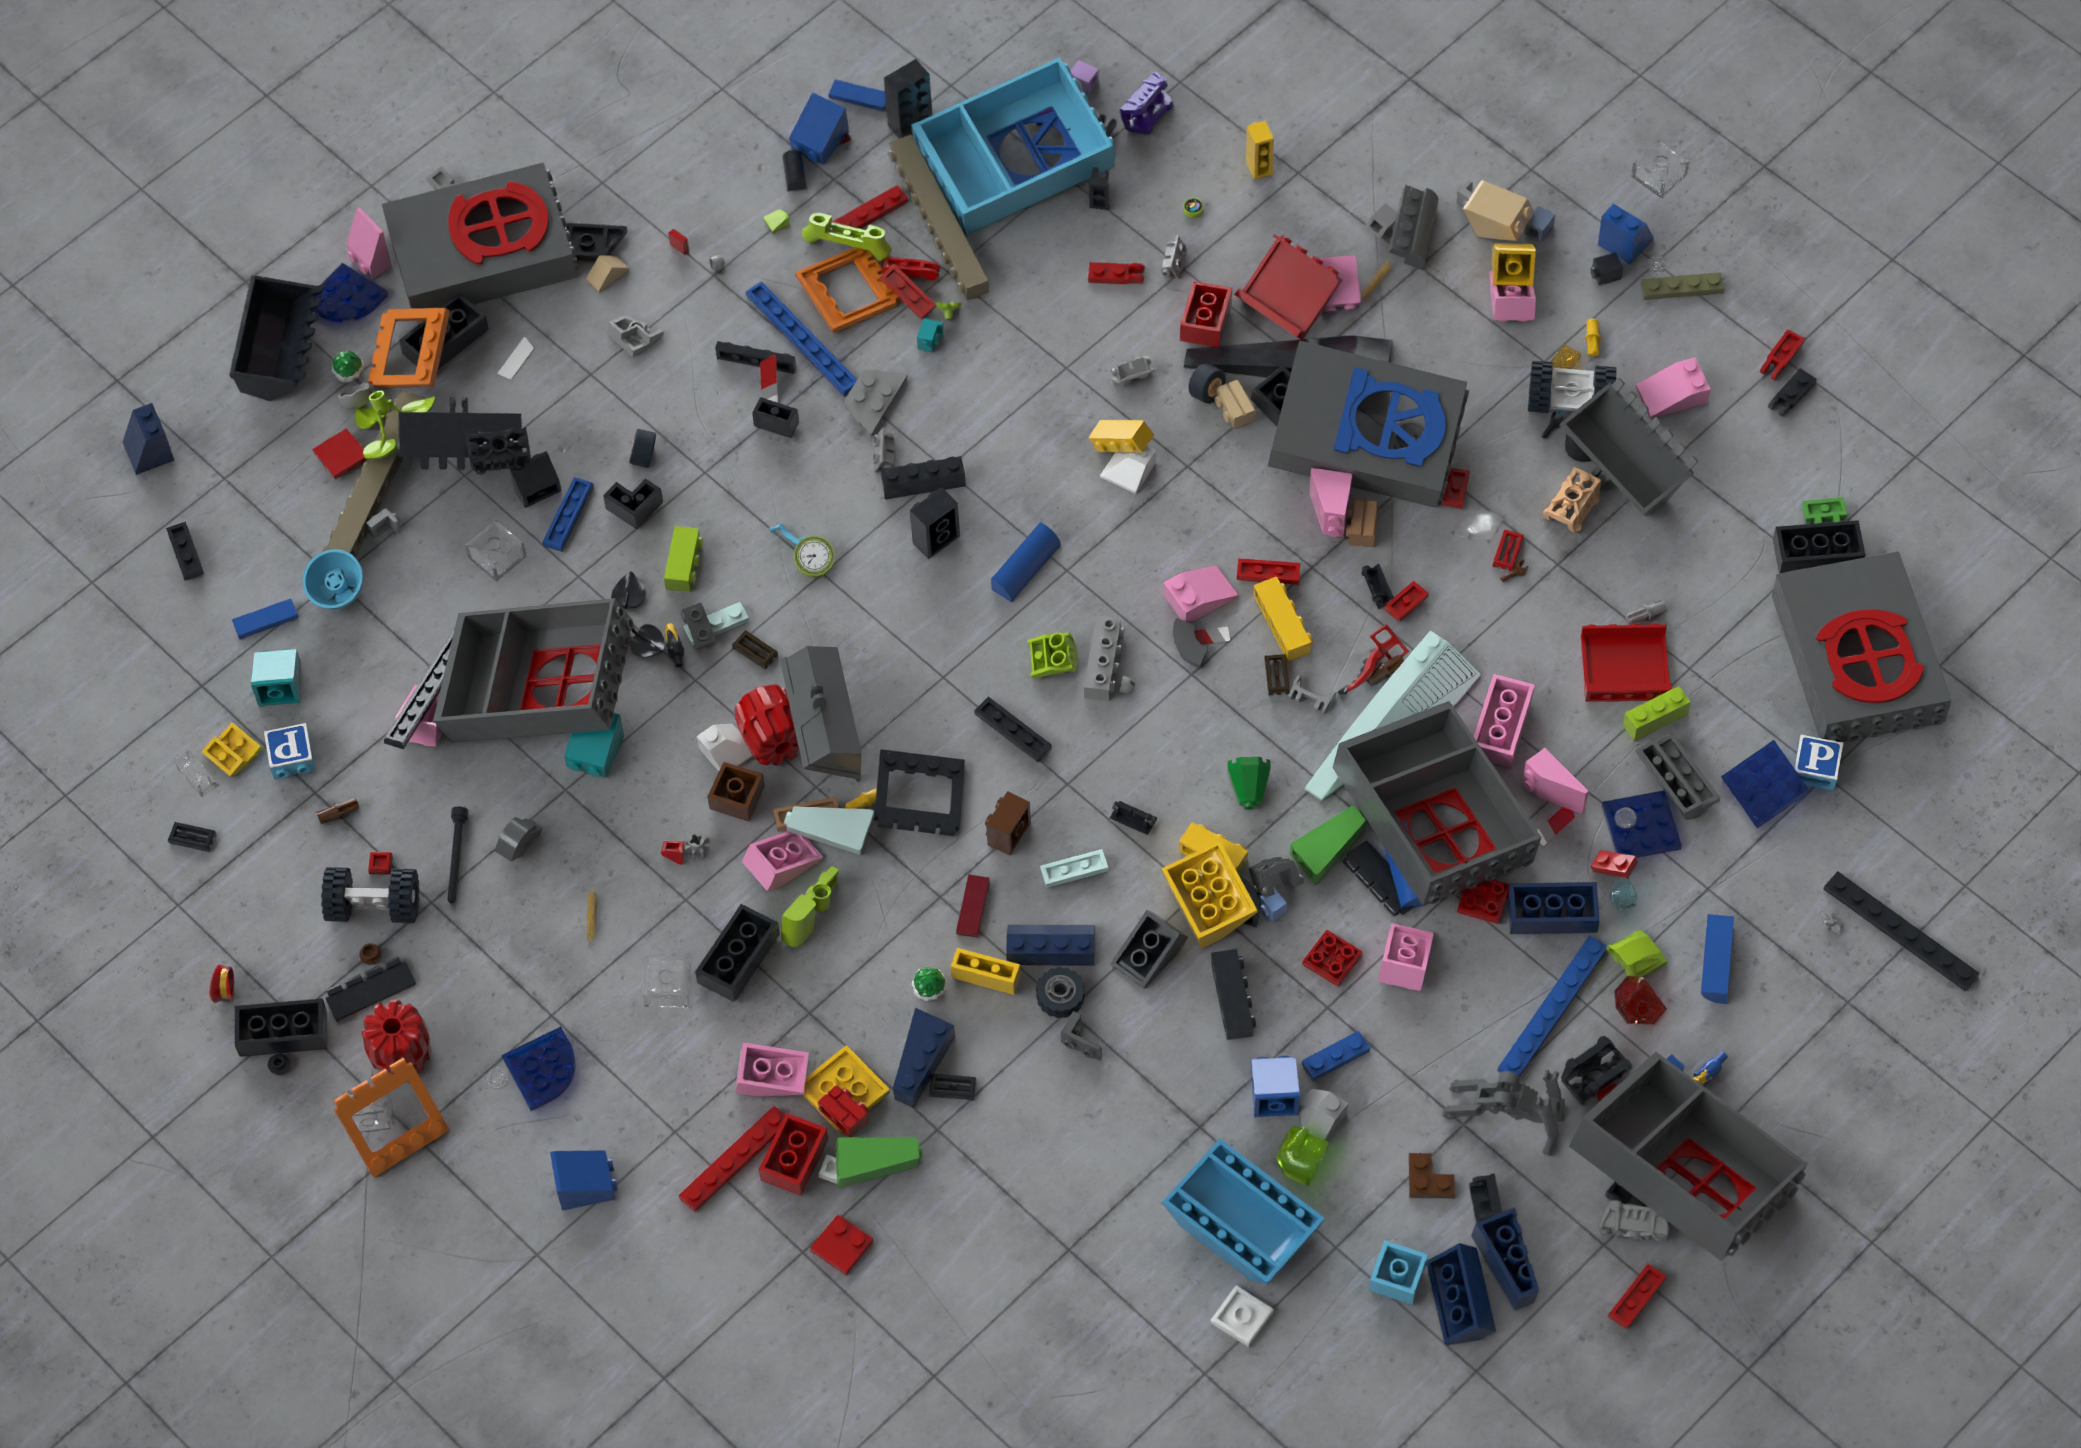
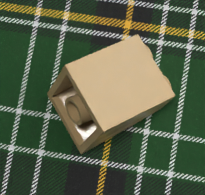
(1497, 212)

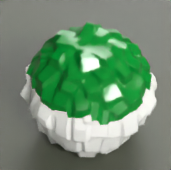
(347, 366)
(929, 984)

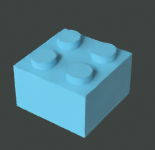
(1398, 1272)

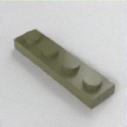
(1682, 286)

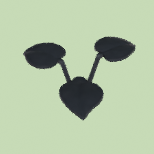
(648, 639)

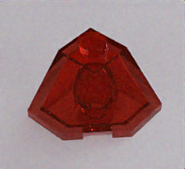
(1638, 1001)

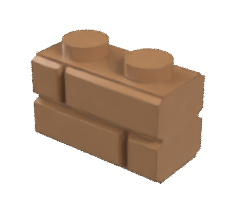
(1363, 523)

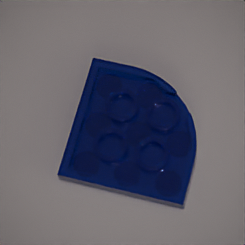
(348, 295)
(542, 1067)

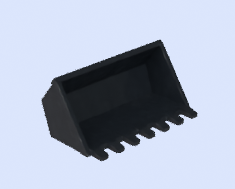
(274, 336)
(444, 434)

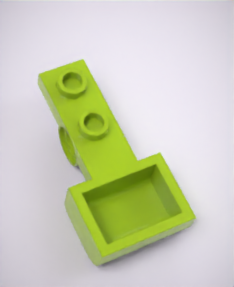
(800, 916)

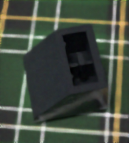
(536, 480)

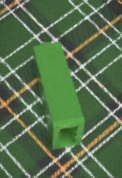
(1327, 843)
(874, 1157)

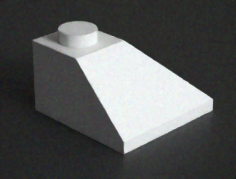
(1130, 469)
(724, 744)

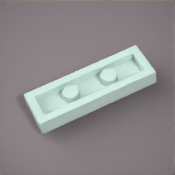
(724, 620)
(1074, 868)

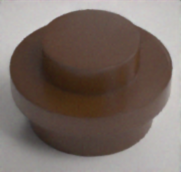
(370, 954)

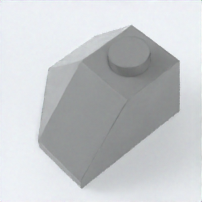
(1322, 1113)

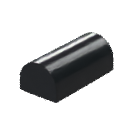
(794, 170)

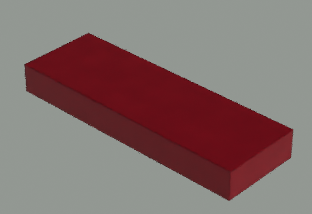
(972, 906)

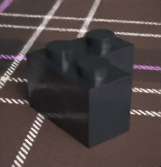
(633, 506)

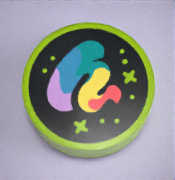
(1193, 207)

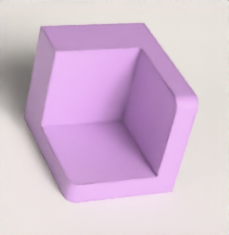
(1086, 74)

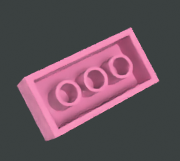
(1503, 718)

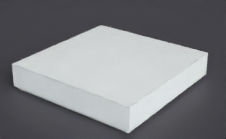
(1242, 1316)

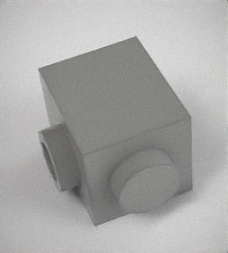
(1382, 221)

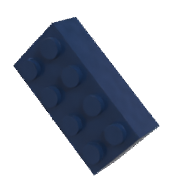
(1553, 908)

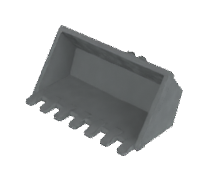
(1628, 448)
(822, 712)

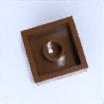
(736, 791)
(1008, 822)

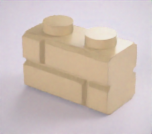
(1235, 404)

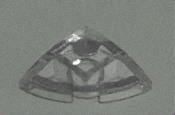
(1480, 525)

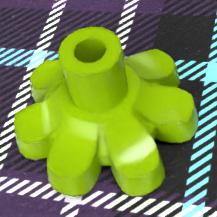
(948, 308)

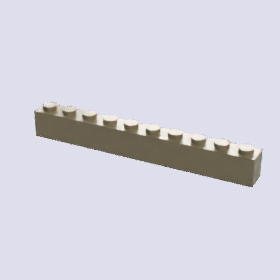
(939, 217)
(369, 489)

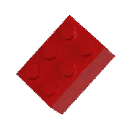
(1206, 314)
(793, 1154)

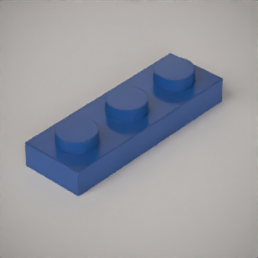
(1335, 1055)

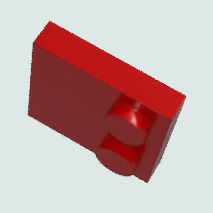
(841, 1244)

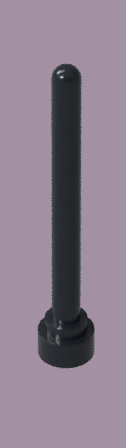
(459, 816)

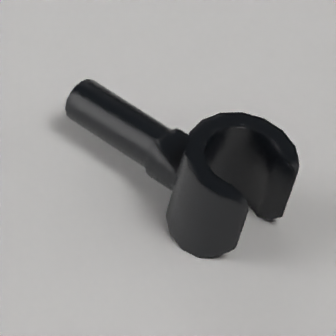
(1553, 423)

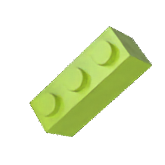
(683, 559)
(1656, 713)

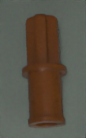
(1384, 670)
(337, 811)

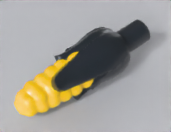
(674, 645)

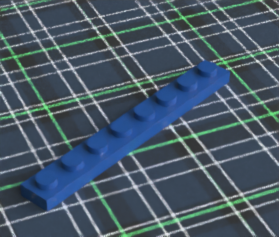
(1553, 1007)

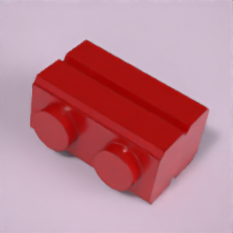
(843, 1110)

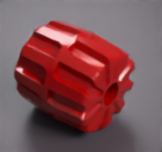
(767, 724)
(395, 1034)

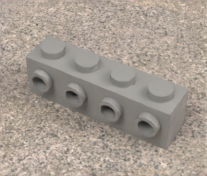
(1102, 658)

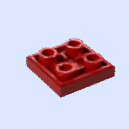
(340, 453)
(1484, 901)
(1332, 958)

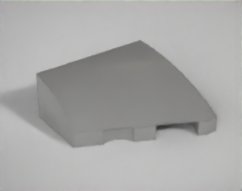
(632, 334)

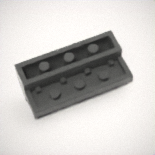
(1414, 225)
(1678, 776)

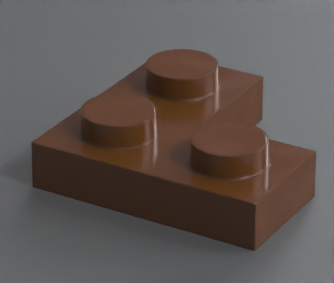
(1424, 1183)

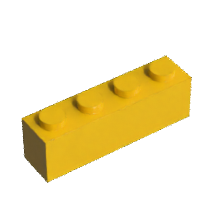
(1282, 618)

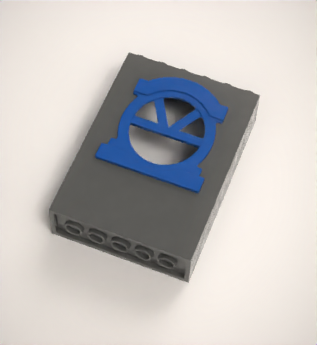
(1321, 429)

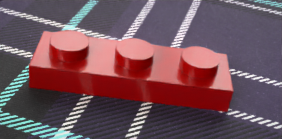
(907, 292)
(1264, 570)
(1637, 1296)

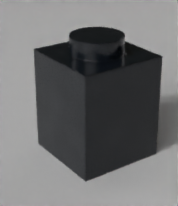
(1606, 269)

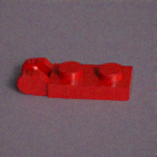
(914, 267)
(1115, 273)
(1783, 353)

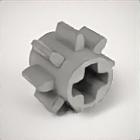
(697, 844)

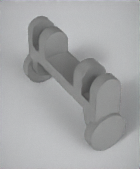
(1320, 700)

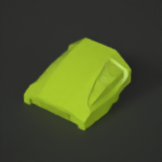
(1053, 654)
(1637, 954)

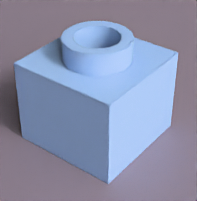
(1273, 906)

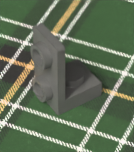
(698, 625)
(1070, 1038)

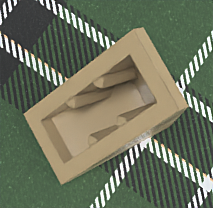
(606, 271)

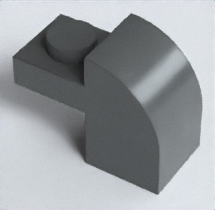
(515, 837)

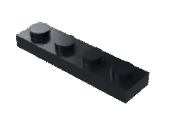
(753, 356)
(1013, 729)

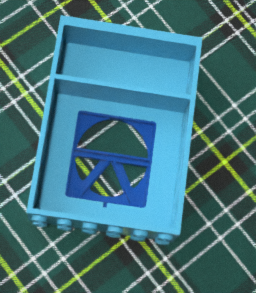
(966, 141)

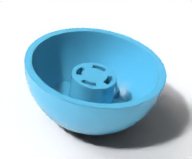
(329, 571)

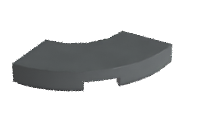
(1187, 644)

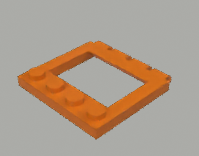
(826, 304)
(430, 349)
(405, 1144)

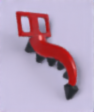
(1375, 655)

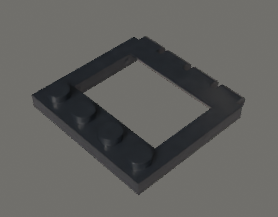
(907, 818)

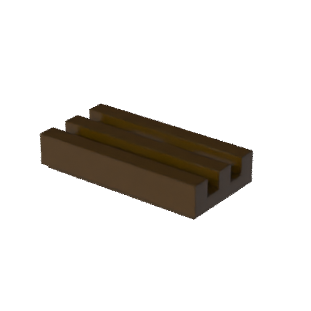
(767, 658)
(1277, 689)

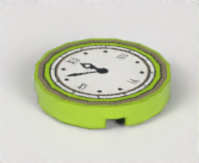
(814, 556)

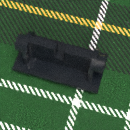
(1377, 584)
(1133, 817)

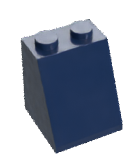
(146, 440)

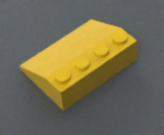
(1209, 893)

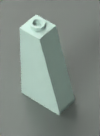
(832, 826)

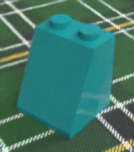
(276, 677)
(594, 750)

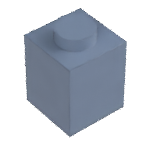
(1540, 224)

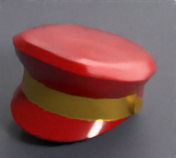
(222, 984)

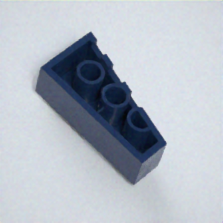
(922, 1054)
(1507, 1257)

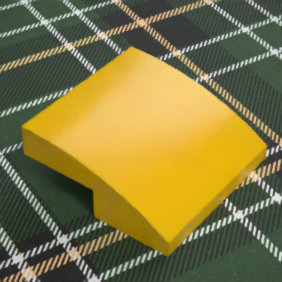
(232, 750)

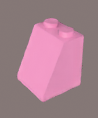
(1348, 292)
(1331, 499)

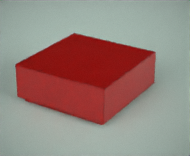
(678, 241)
(380, 863)

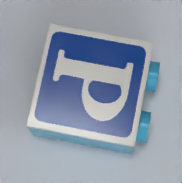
(289, 751)
(1818, 761)

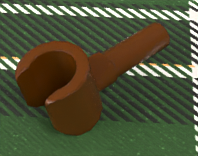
(1517, 571)

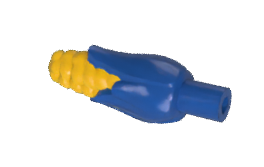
(1710, 1069)

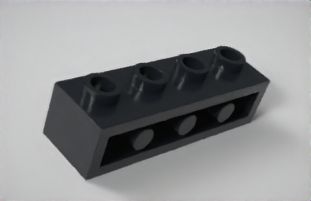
(923, 477)
(1232, 994)

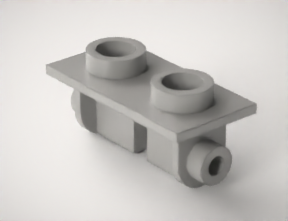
(1175, 251)
(1140, 369)
(882, 444)

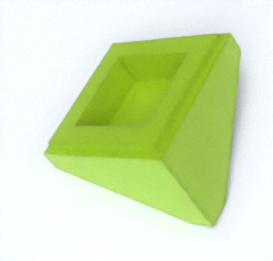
(777, 220)

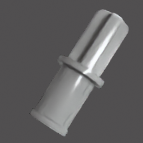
(1646, 612)

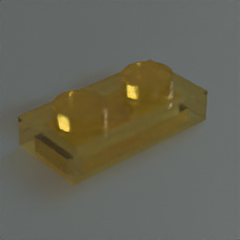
(1566, 358)

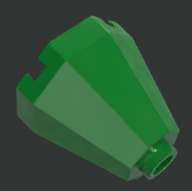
(1249, 780)

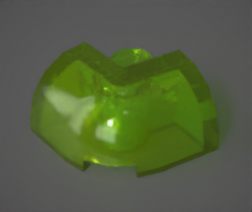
(1300, 1154)

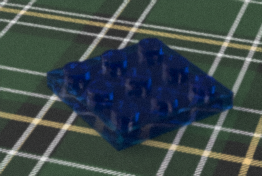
(1765, 784)
(1654, 826)

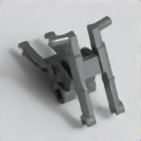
(1515, 1100)

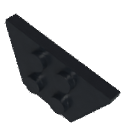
(595, 239)

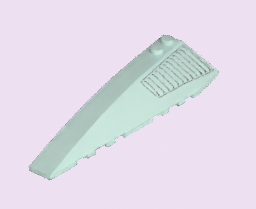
(1424, 680)

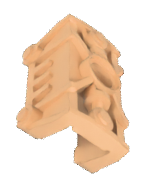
(1581, 505)

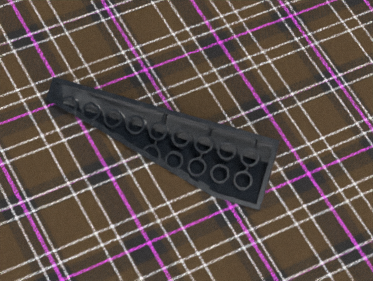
(1267, 357)

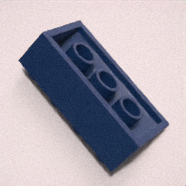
(1051, 945)
(1460, 1295)

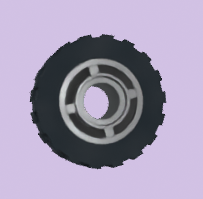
(1064, 980)

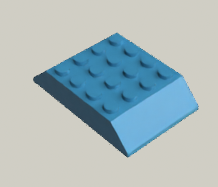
(1241, 1213)

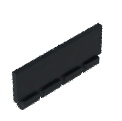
(1375, 871)
(374, 989)

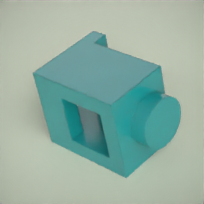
(929, 335)

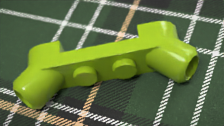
(872, 239)

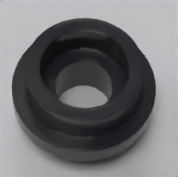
(280, 1069)

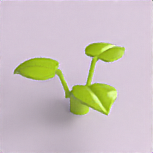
(368, 417)

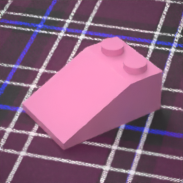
(368, 246)
(1512, 302)
(1675, 388)
(1198, 592)
(427, 732)
(1553, 782)
(780, 859)
(1405, 957)
(771, 1071)

